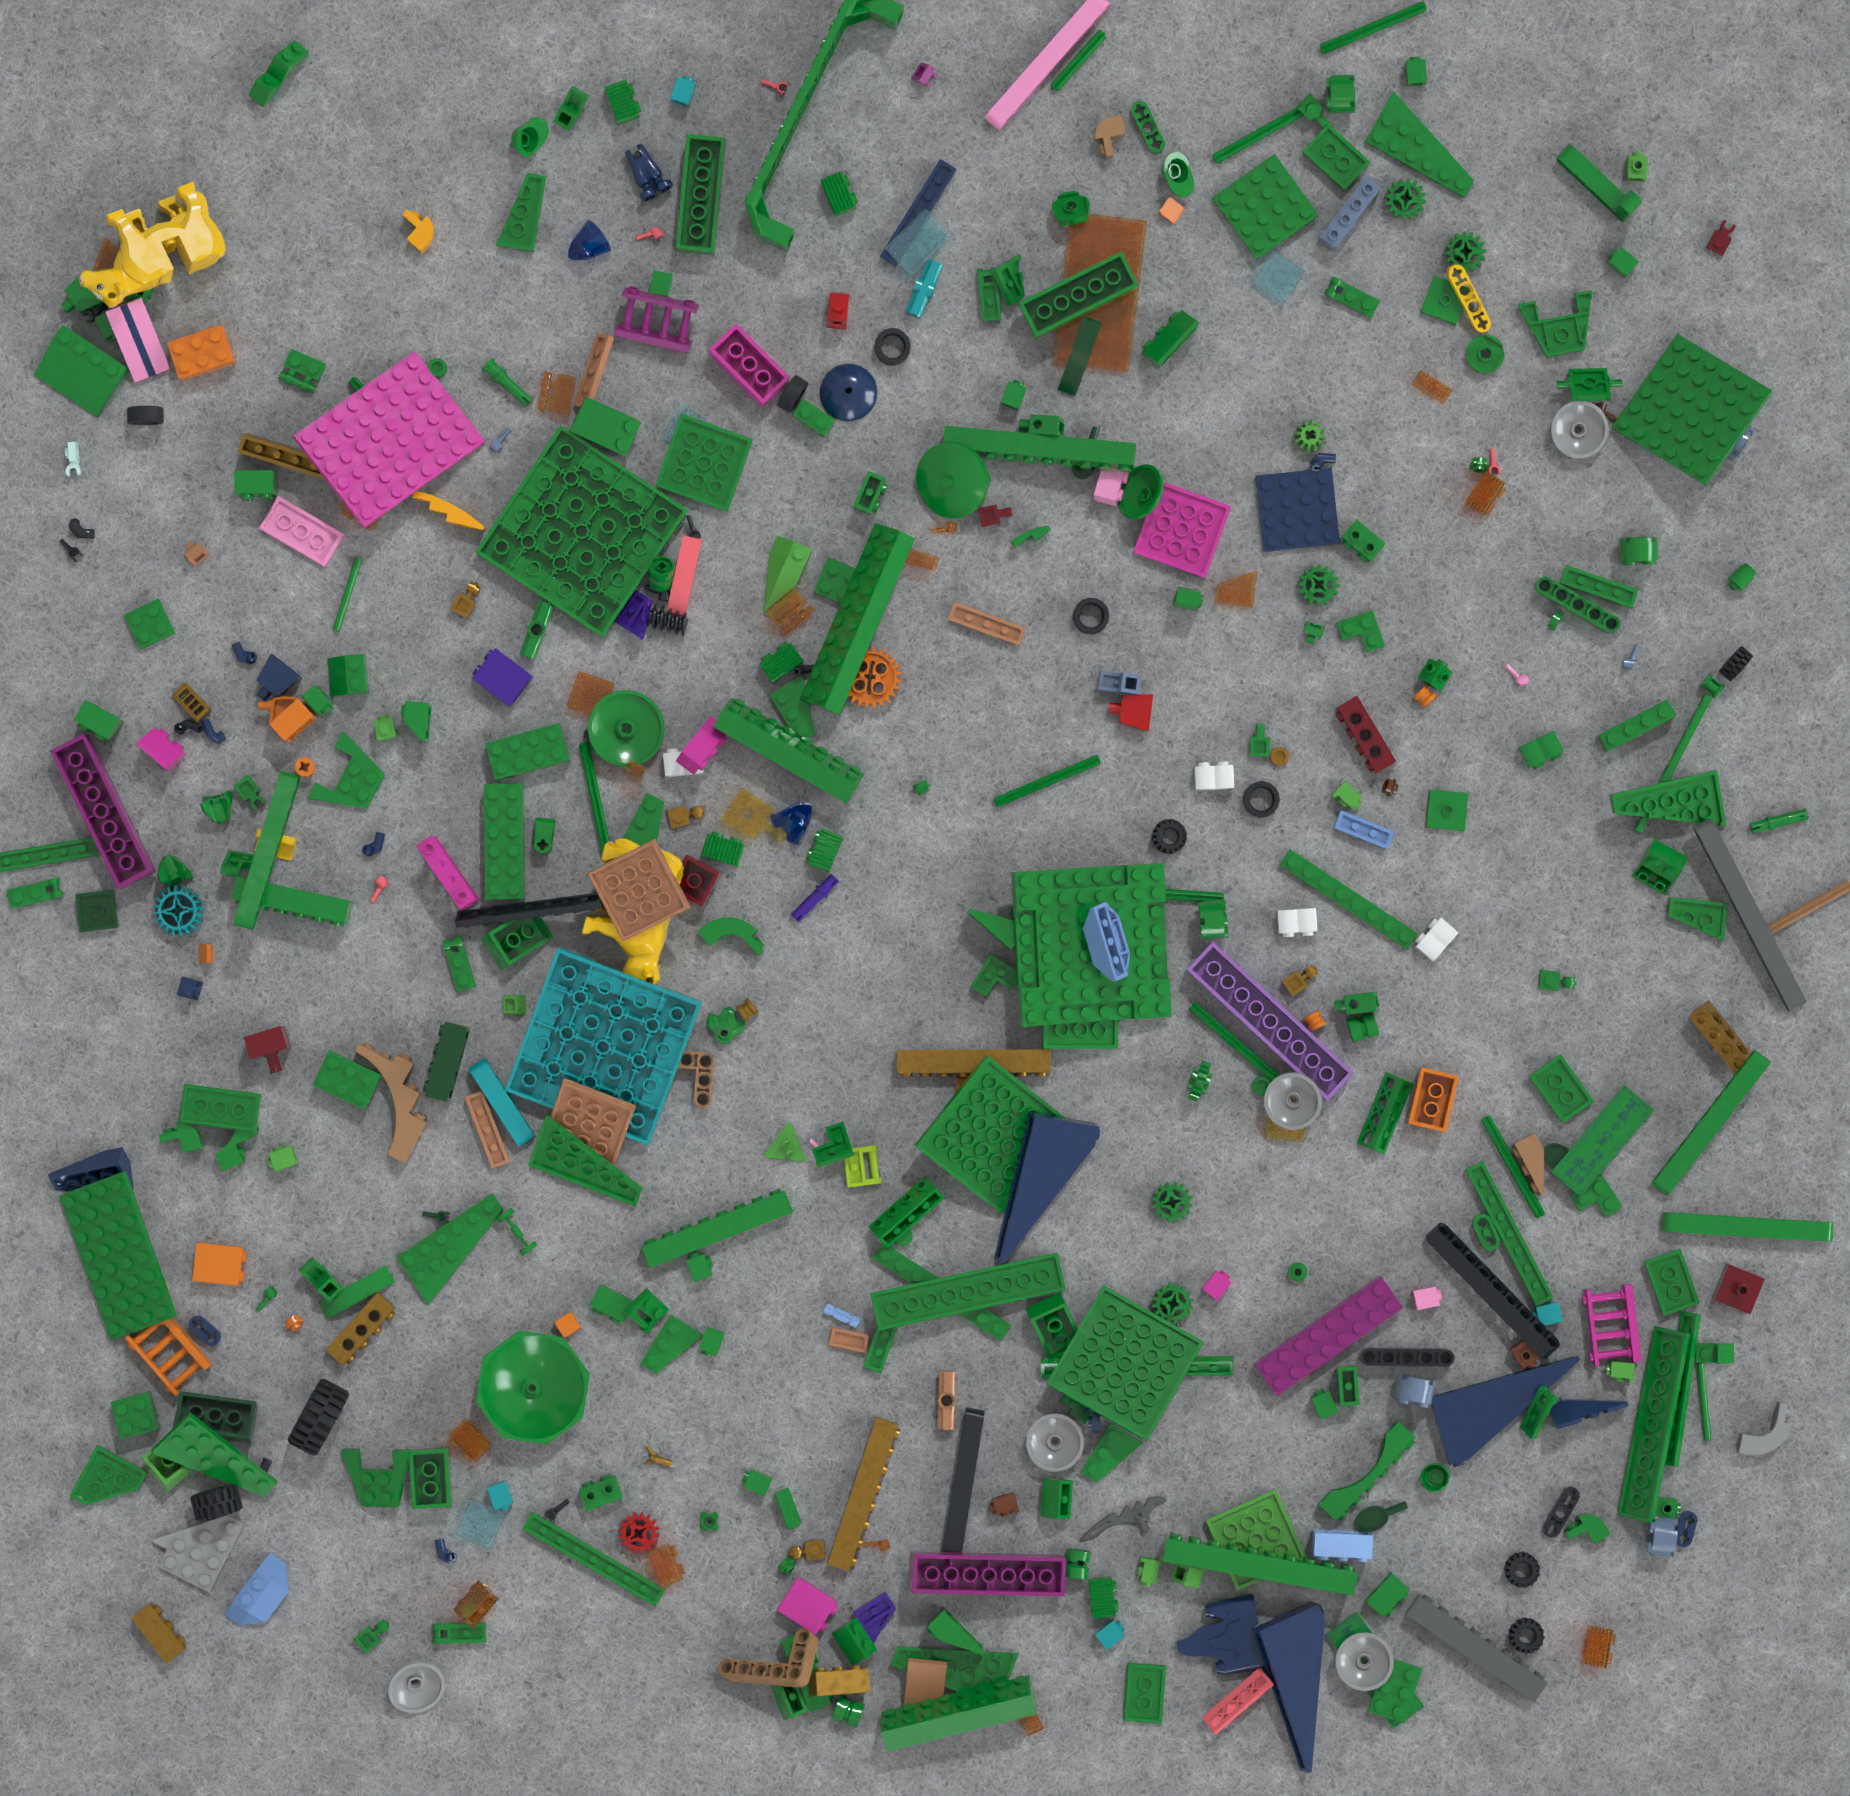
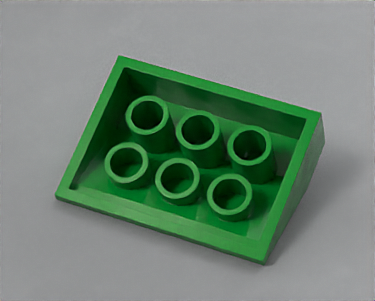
(80, 371)

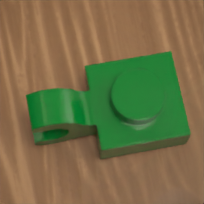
(1311, 109)
(1259, 745)
(1077, 1409)

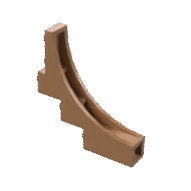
(395, 1072)

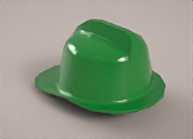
(530, 136)
(1178, 174)

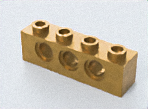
(1720, 1035)
(337, 1348)

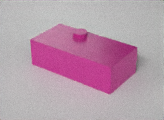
(748, 366)

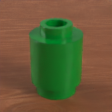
(1741, 577)

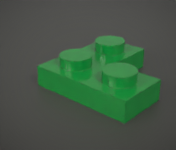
(1365, 626)
(235, 862)
(993, 971)
(837, 1149)
(1599, 1192)

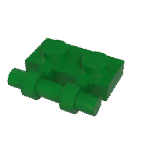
(303, 365)

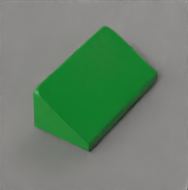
(788, 1508)

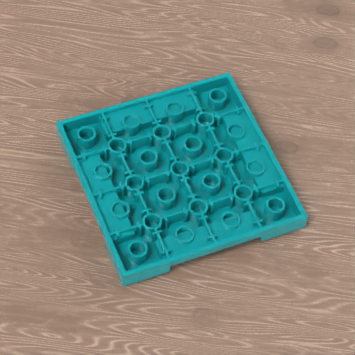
(606, 1036)

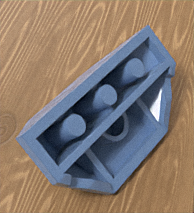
(1107, 941)
(261, 1593)

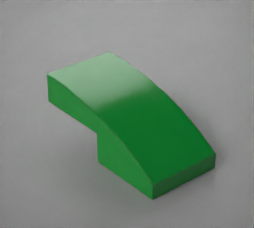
(1035, 534)

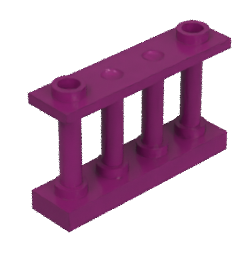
(662, 337)

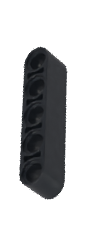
(1415, 1359)

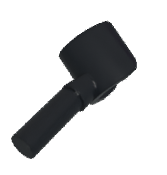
(94, 313)
(692, 527)
(72, 552)
(663, 596)
(555, 1510)

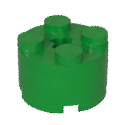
(1342, 94)
(1638, 549)
(1213, 919)

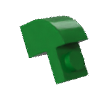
(187, 1133)
(321, 1278)
(1591, 1524)

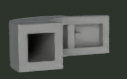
(1769, 1440)

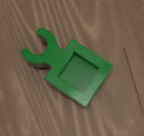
(247, 790)

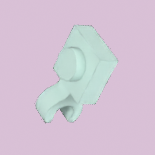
(72, 454)

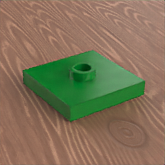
(1442, 301)
(1447, 810)

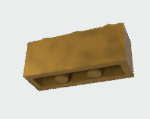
(159, 1632)
(839, 1681)

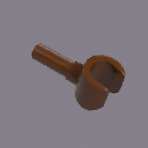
(1602, 406)

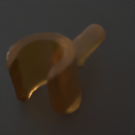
(951, 528)
(883, 1544)

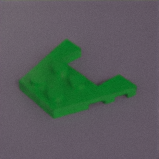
(1562, 333)
(357, 782)
(374, 1485)

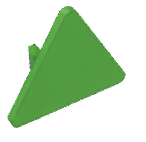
(786, 1146)

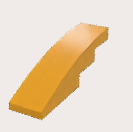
(454, 514)

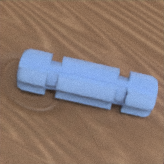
(841, 1315)

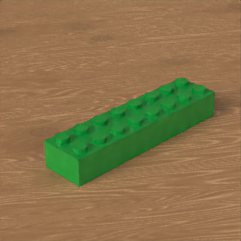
(789, 749)
(958, 1713)

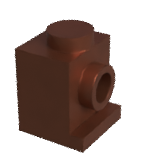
(1518, 1350)
(1004, 1504)

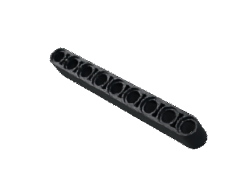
(1492, 1290)
(963, 1480)

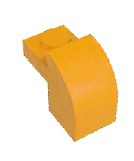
(424, 232)

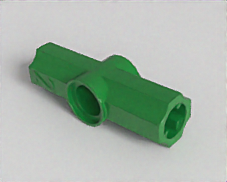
(540, 617)

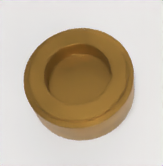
(1279, 756)

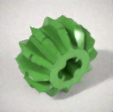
(1311, 442)

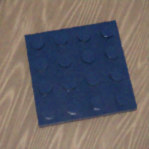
(1297, 510)

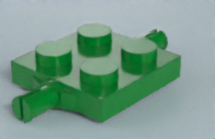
(1589, 384)

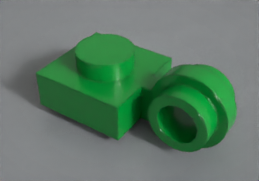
(1551, 979)
(368, 1637)

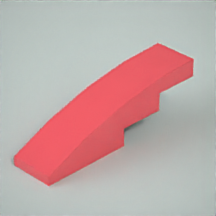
(684, 574)

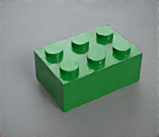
(347, 1079)
(430, 1478)

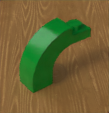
(725, 926)

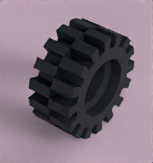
(1736, 663)
(1177, 827)
(1522, 1581)
(1515, 1630)

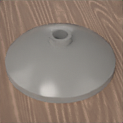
(1592, 424)
(1286, 1112)
(1058, 1456)
(1367, 1675)
(418, 1694)

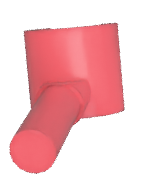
(774, 85)
(655, 232)
(1493, 462)
(382, 882)

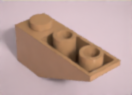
(1532, 1157)

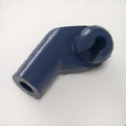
(374, 847)

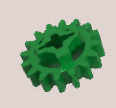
(1396, 198)
(1474, 251)
(1325, 591)
(1199, 1080)
(1173, 1210)
(1181, 1305)

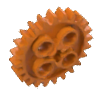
(888, 679)

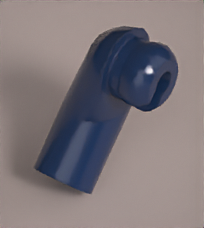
(1320, 459)
(243, 656)
(211, 734)
(443, 1553)

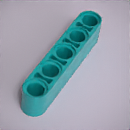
(501, 1102)

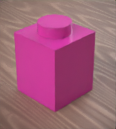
(1217, 1284)

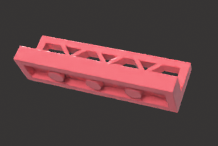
(1237, 1701)

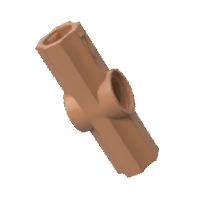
(946, 1413)

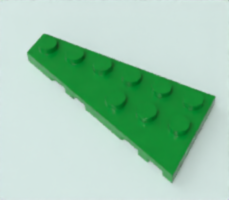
(1411, 143)
(964, 1668)

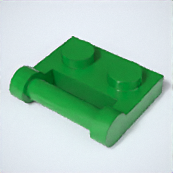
(650, 1306)

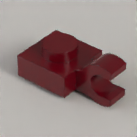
(991, 515)

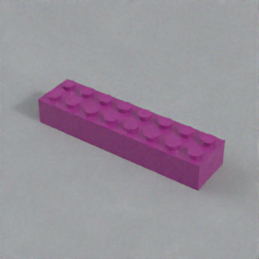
(103, 811)
(1328, 1335)
(987, 1573)

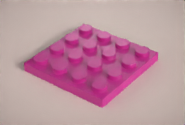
(1183, 530)

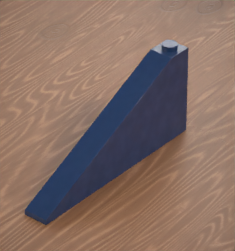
(1047, 1159)
(1478, 1412)
(1293, 1658)

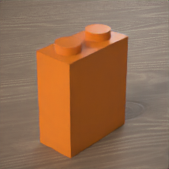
(219, 1263)

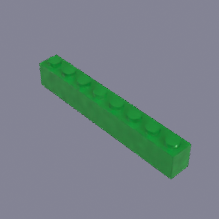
(716, 1229)

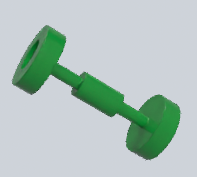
(516, 1231)

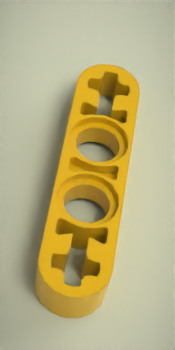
(1466, 299)

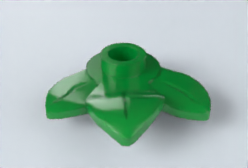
(725, 1022)

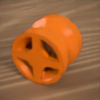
(1424, 696)
(307, 769)
(1314, 1020)

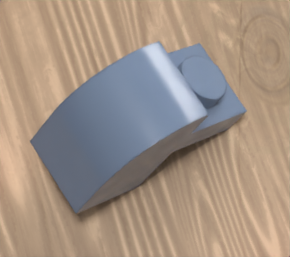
(1119, 682)

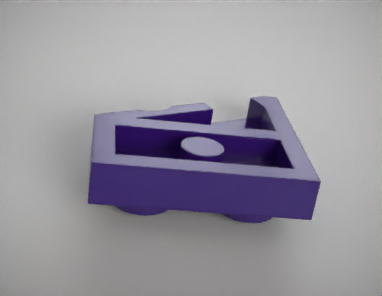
(635, 614)
(875, 1614)

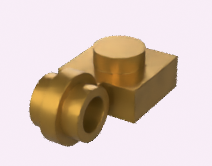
(464, 604)
(680, 817)
(1296, 982)
(813, 1548)

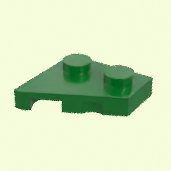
(1010, 280)

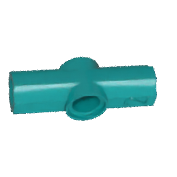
(924, 288)

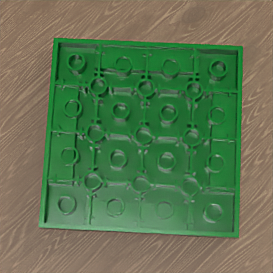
(581, 531)
(1053, 957)

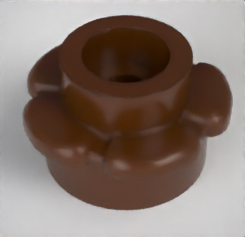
(1390, 787)

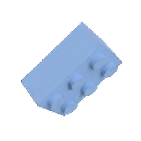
(1342, 1545)

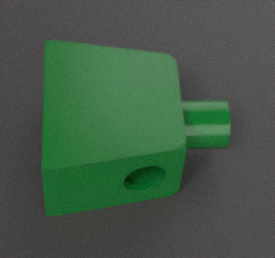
(80, 298)
(1050, 425)
(1366, 1003)

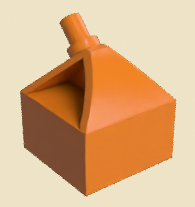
(288, 716)

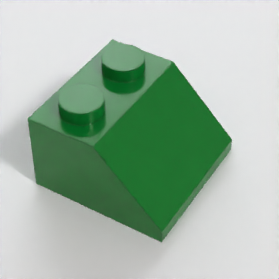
(348, 675)
(418, 718)

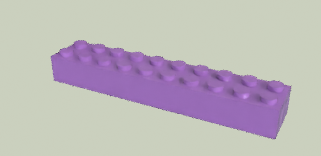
(1268, 1020)

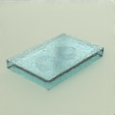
(917, 242)

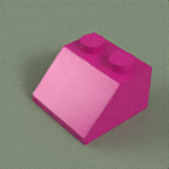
(161, 748)

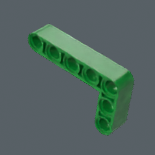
(1598, 184)

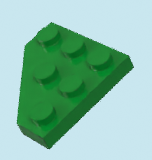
(107, 1477)

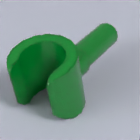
(270, 1293)

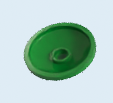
(1141, 492)

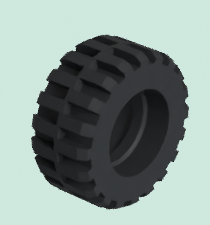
(318, 1417)

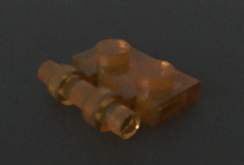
(562, 395)
(786, 607)

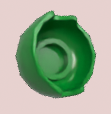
(1434, 1477)

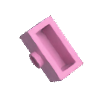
(1110, 486)

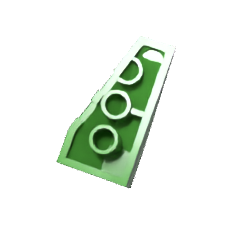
(785, 568)
(165, 1471)

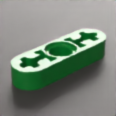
(1158, 137)

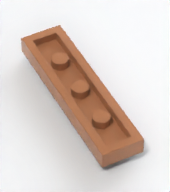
(594, 368)
(986, 623)
(487, 1129)

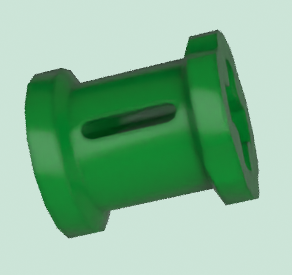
(1712, 686)

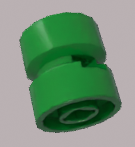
(661, 573)
(1362, 1027)
(1079, 1570)
(848, 1711)

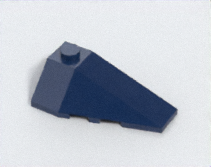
(92, 1170)
(1570, 1411)

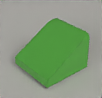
(514, 1004)

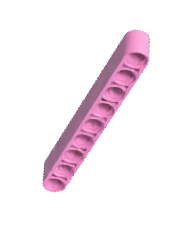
(1046, 62)

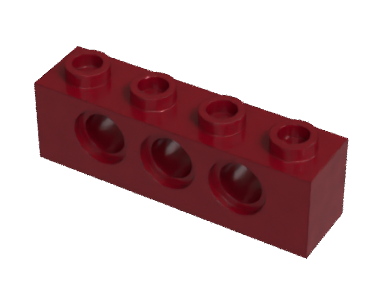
(1385, 756)

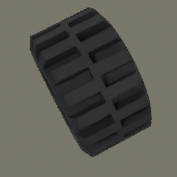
(216, 1502)

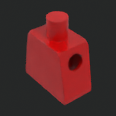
(838, 310)
(1133, 710)

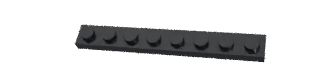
(530, 909)

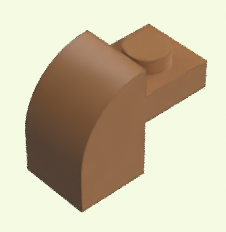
(1106, 130)

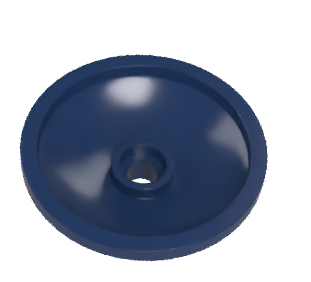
(848, 406)

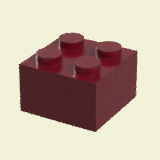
(698, 879)

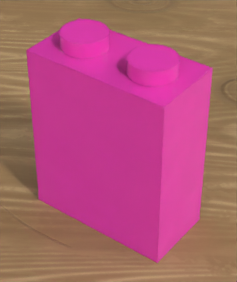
(808, 1605)

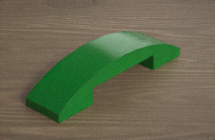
(357, 1292)

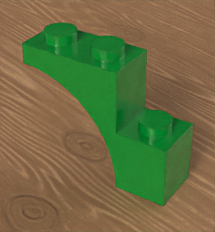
(279, 69)
(232, 1154)

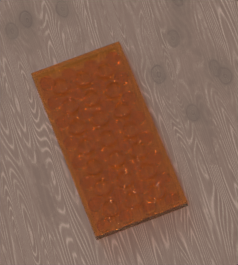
(1086, 246)

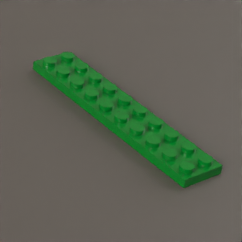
(967, 1291)
(1653, 1424)

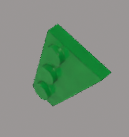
(793, 709)
(669, 1343)
(1109, 1452)

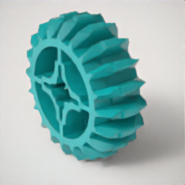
(179, 919)

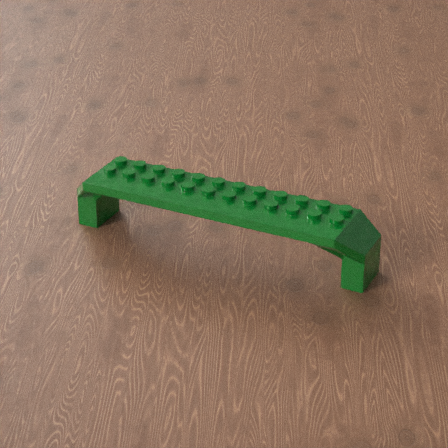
(849, 13)

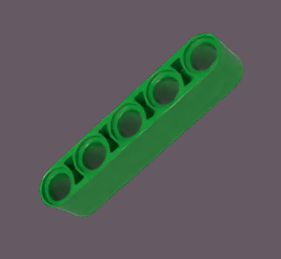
(1587, 605)

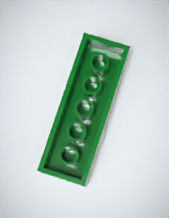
(700, 194)
(1078, 295)
(504, 841)
(300, 903)

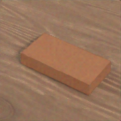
(848, 1340)

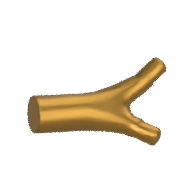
(655, 1458)

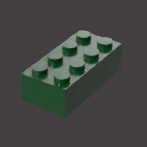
(447, 1061)
(226, 1416)

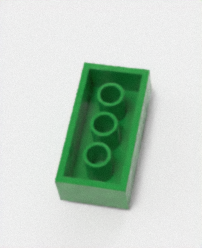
(527, 752)

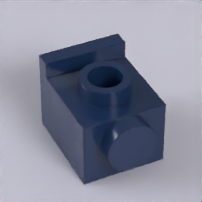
(189, 988)

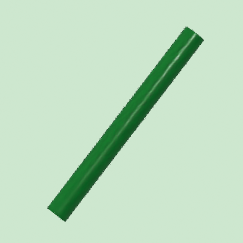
(347, 594)
(1703, 1402)

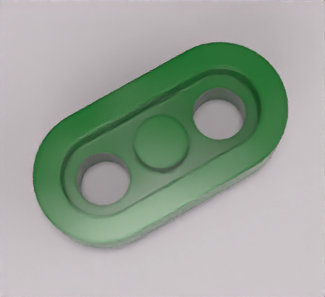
(1486, 1231)

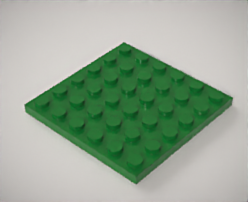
(1691, 409)
(983, 1131)
(1125, 1363)

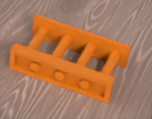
(187, 1347)

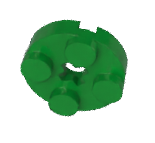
(1071, 217)
(1482, 343)

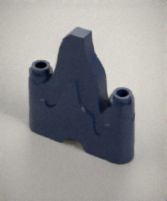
(1229, 1638)

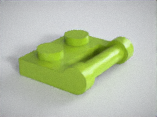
(855, 1167)

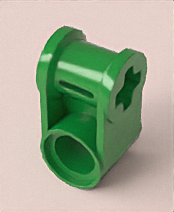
(544, 831)

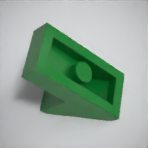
(1714, 1353)

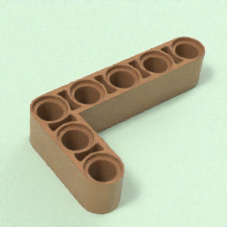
(701, 1070)
(773, 1670)

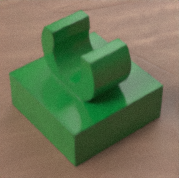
(1313, 630)

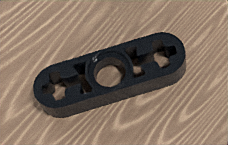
(1573, 1502)

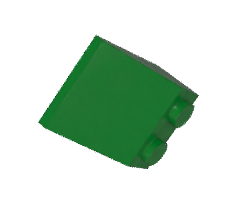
(605, 426)
(998, 926)
(515, 940)
(1053, 1324)
(950, 1631)

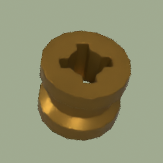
(747, 1009)

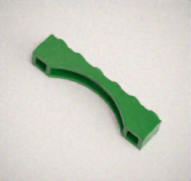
(1339, 1500)

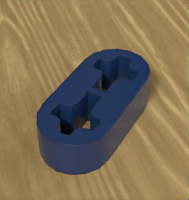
(208, 1327)
(1690, 1529)

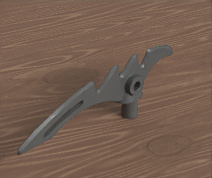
(1138, 1514)

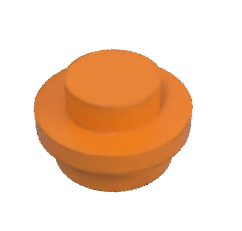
(294, 1323)

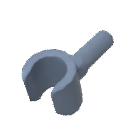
(495, 444)
(1628, 663)

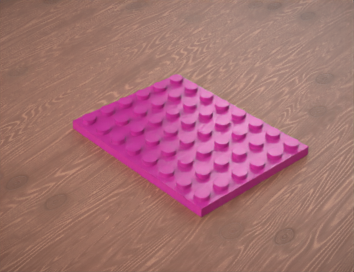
(389, 439)

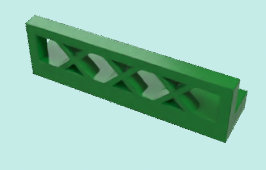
(1388, 1114)

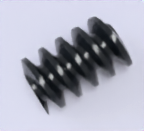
(668, 620)

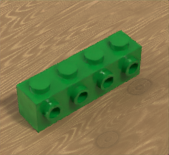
(906, 1212)

